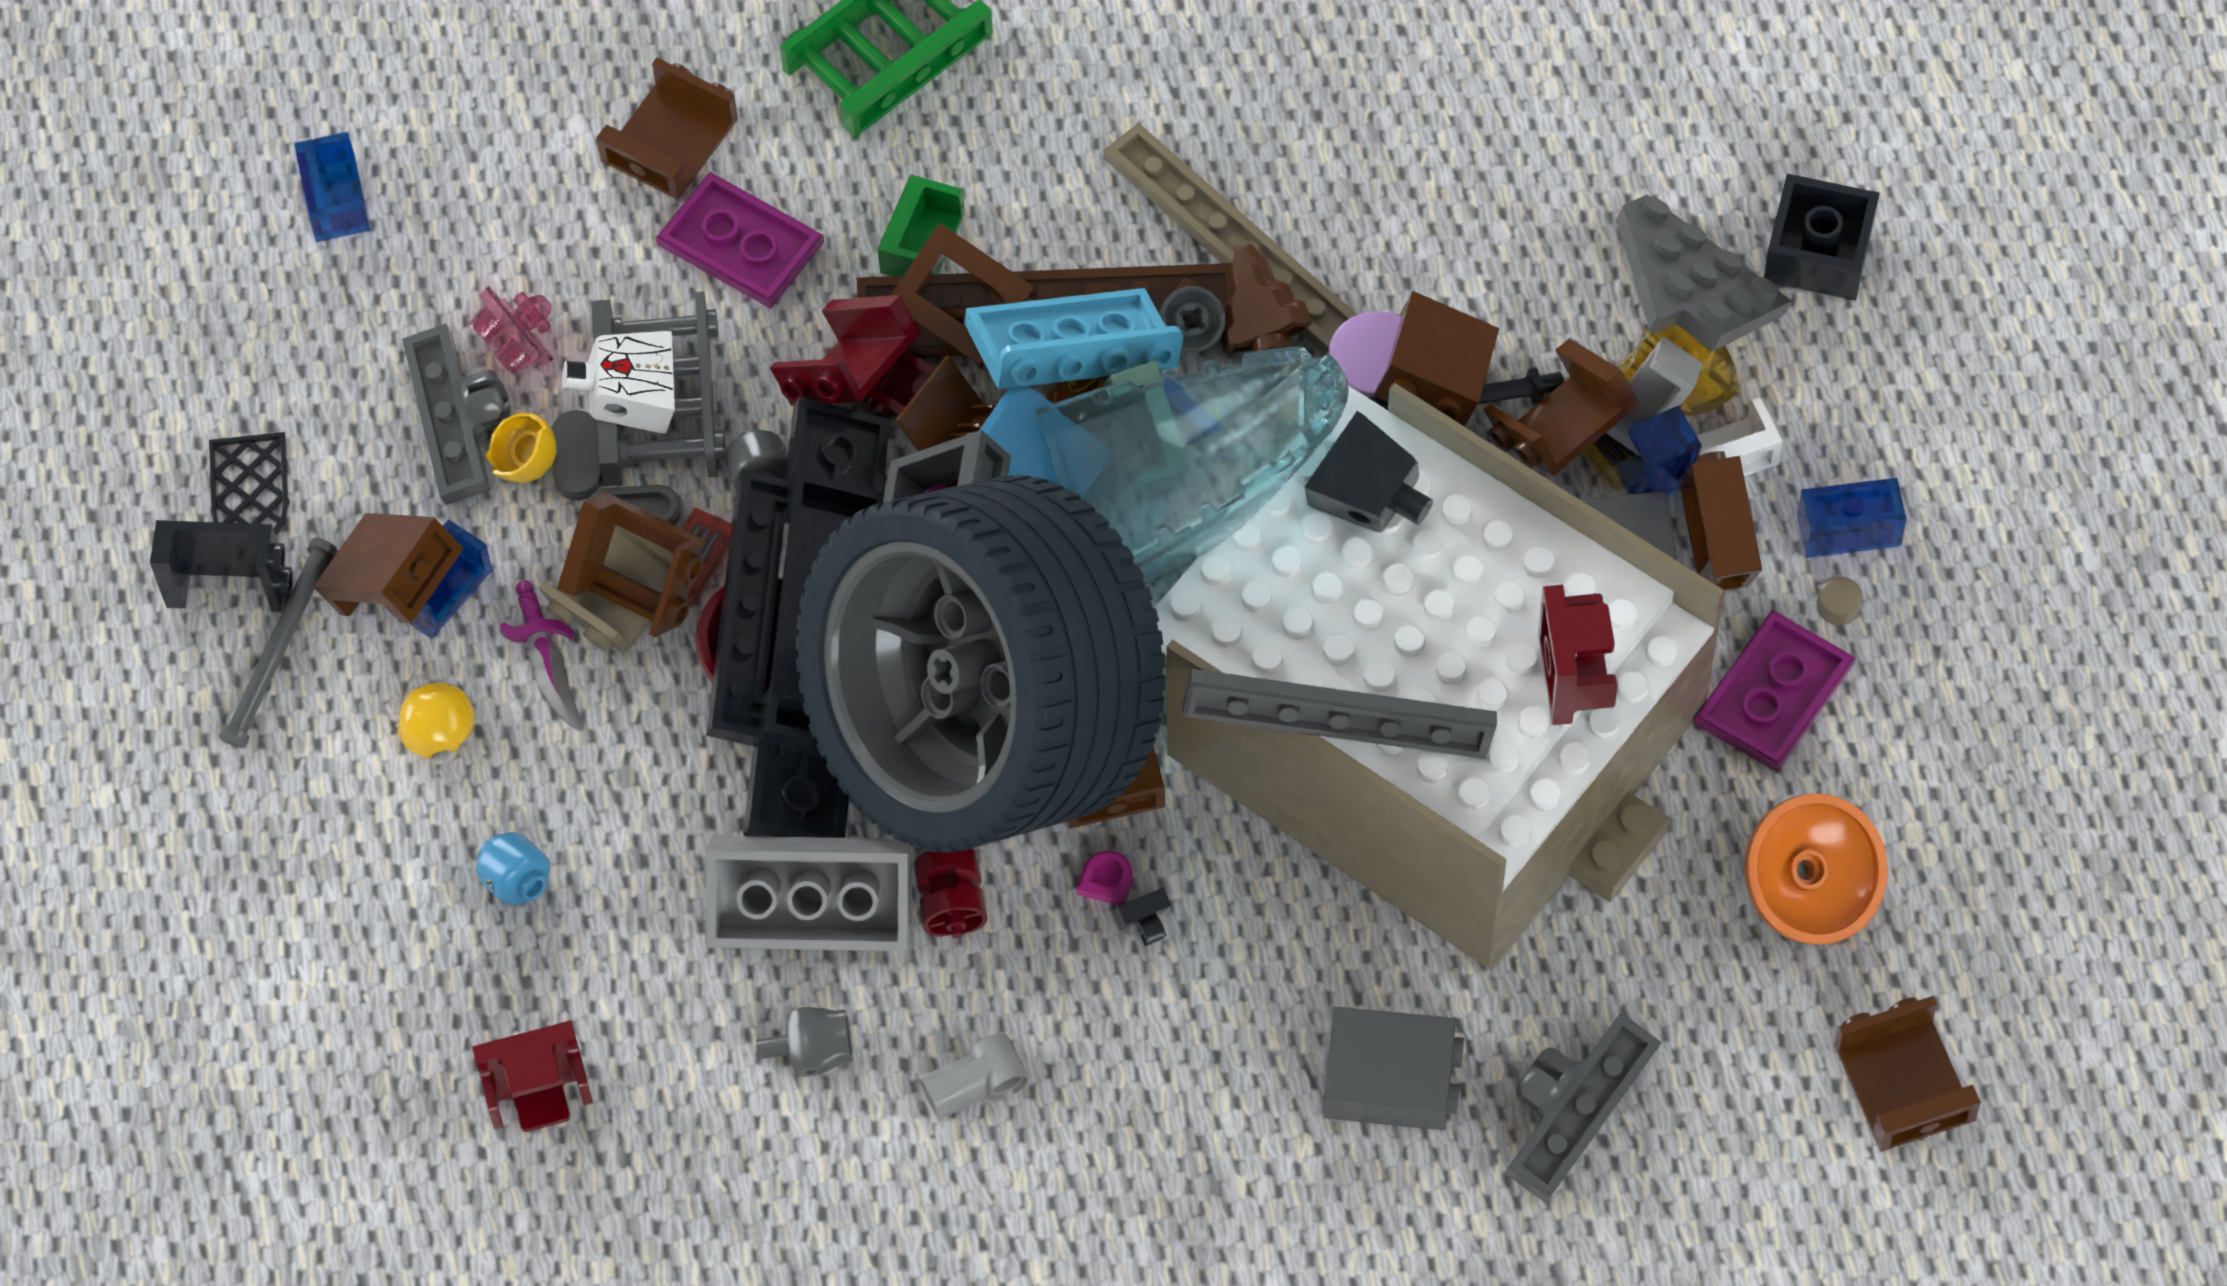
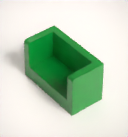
(915, 218)

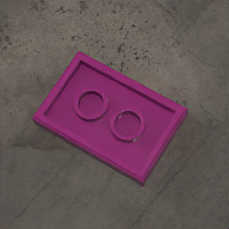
(740, 240)
(1774, 690)

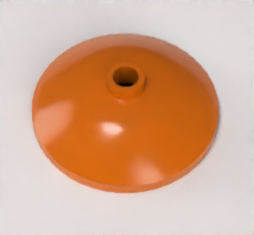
(1842, 862)

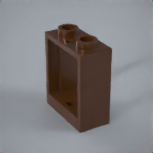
(1720, 521)

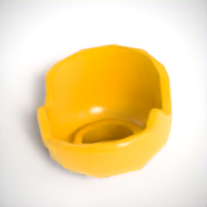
(522, 448)
(435, 719)

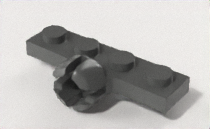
(453, 411)
(1575, 1102)

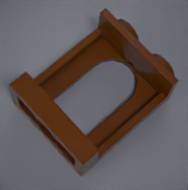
(947, 243)
(589, 548)

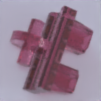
(500, 316)

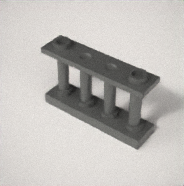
(618, 452)

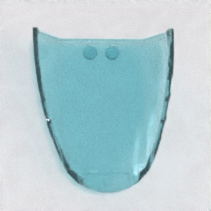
(1193, 453)

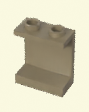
(604, 620)

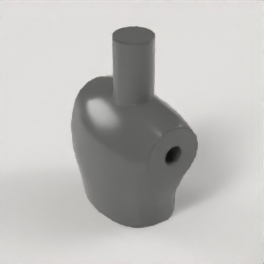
(813, 1040)

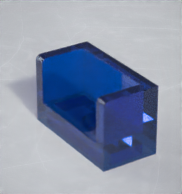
(332, 186)
(1666, 452)
(1851, 517)
(457, 585)

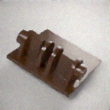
(943, 410)

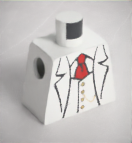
(628, 379)

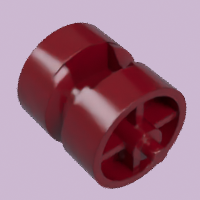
(950, 892)

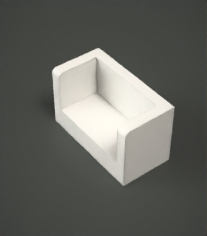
(1751, 438)

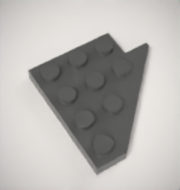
(1691, 279)

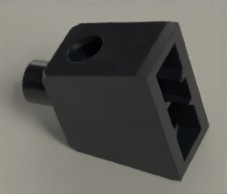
(1367, 479)

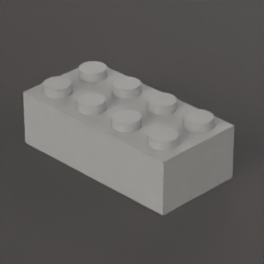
(808, 893)

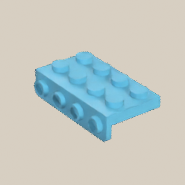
(1072, 337)

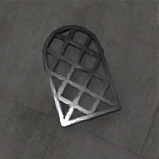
(215, 473)

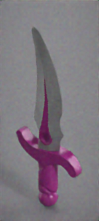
(547, 659)

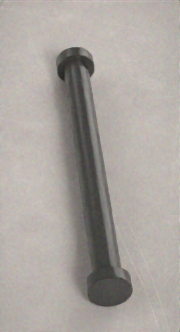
(236, 732)

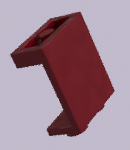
(870, 340)

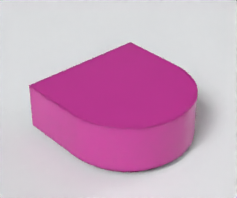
(1106, 878)

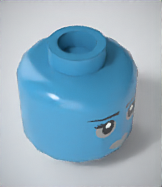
(511, 866)

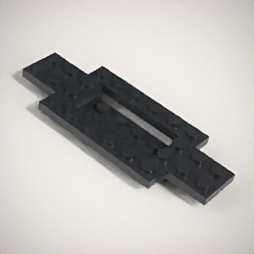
(830, 475)

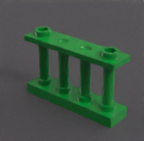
(895, 78)

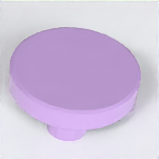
(1364, 347)

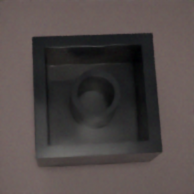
(1821, 236)

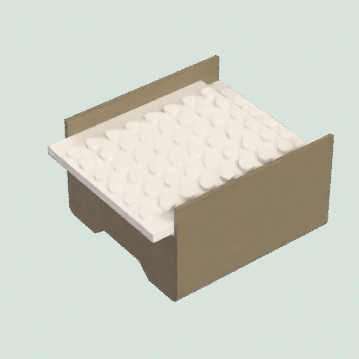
(1451, 622)

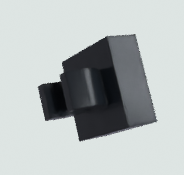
(1144, 914)

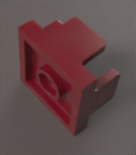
(1572, 647)
(533, 1074)

